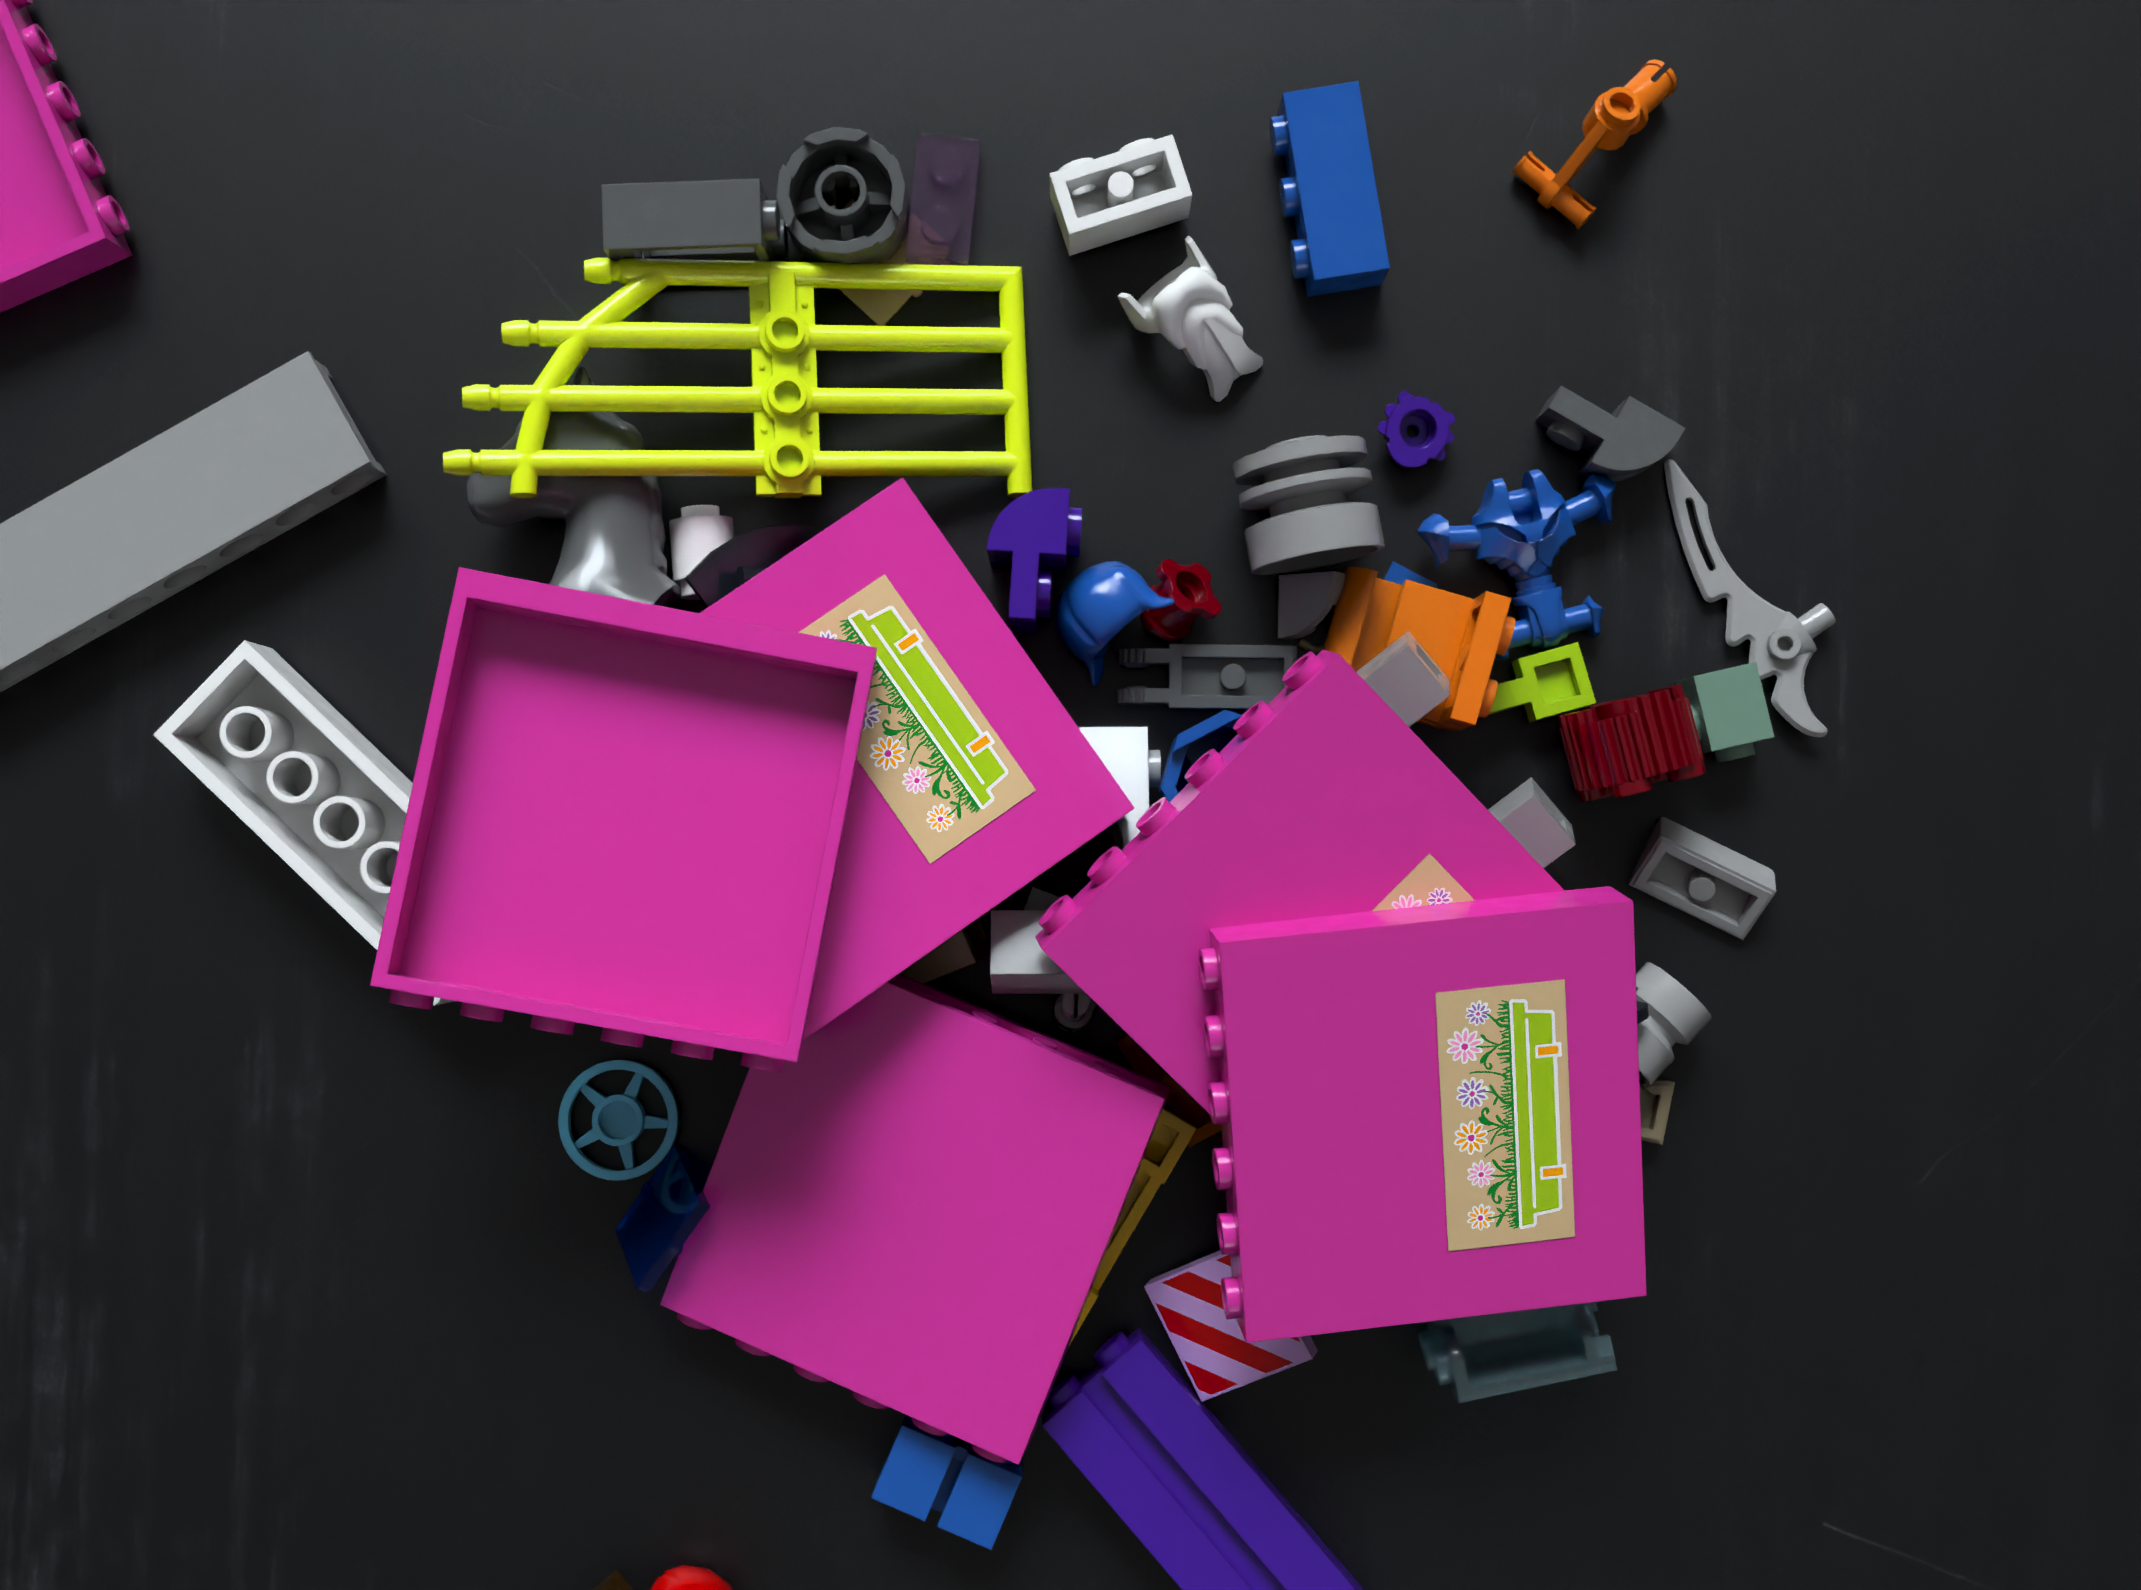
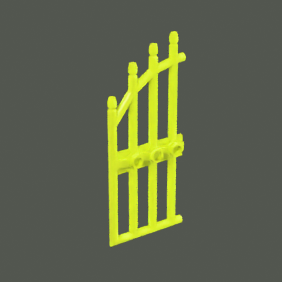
(783, 377)

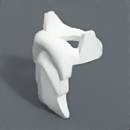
(1196, 317)

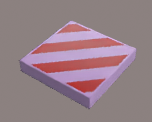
(1207, 1342)

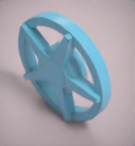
(618, 1120)

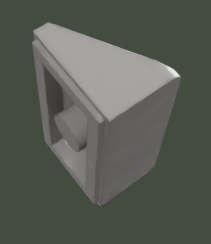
(1703, 878)

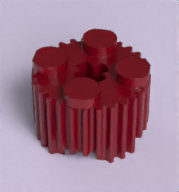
(1631, 744)

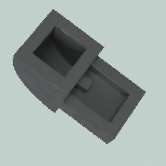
(1617, 442)

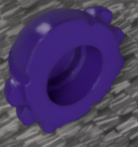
(1430, 428)

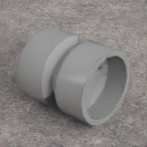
(1672, 1019)

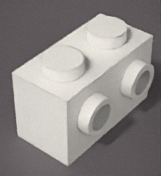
(1120, 193)

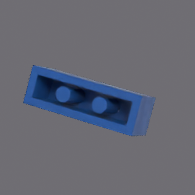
(1330, 189)

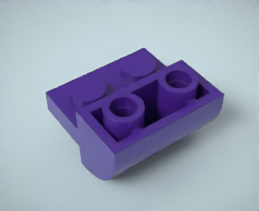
(1034, 541)

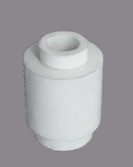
(693, 538)

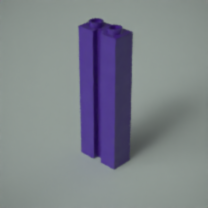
(1183, 1477)

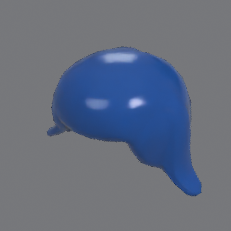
(1098, 607)

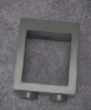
(692, 221)

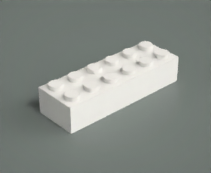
(297, 779)

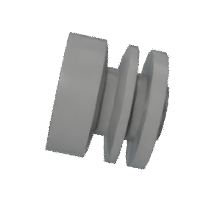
(1305, 492)

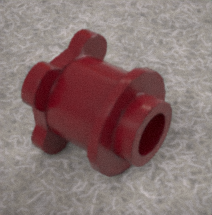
(1192, 597)

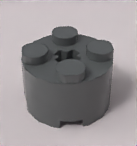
(838, 165)

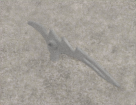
(1777, 638)

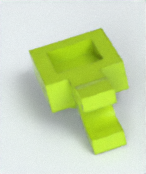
(1547, 684)

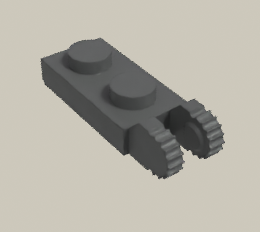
(1210, 675)

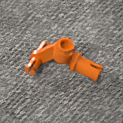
(1606, 127)

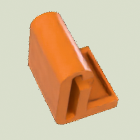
(1451, 628)

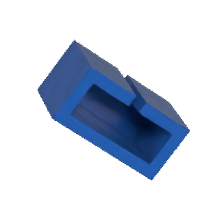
(950, 1478)

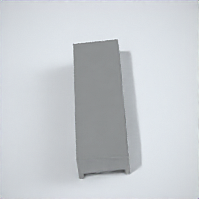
(174, 512)

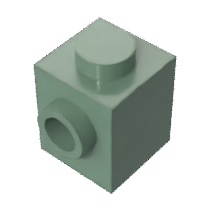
(1729, 711)

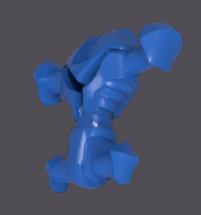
(1523, 535)

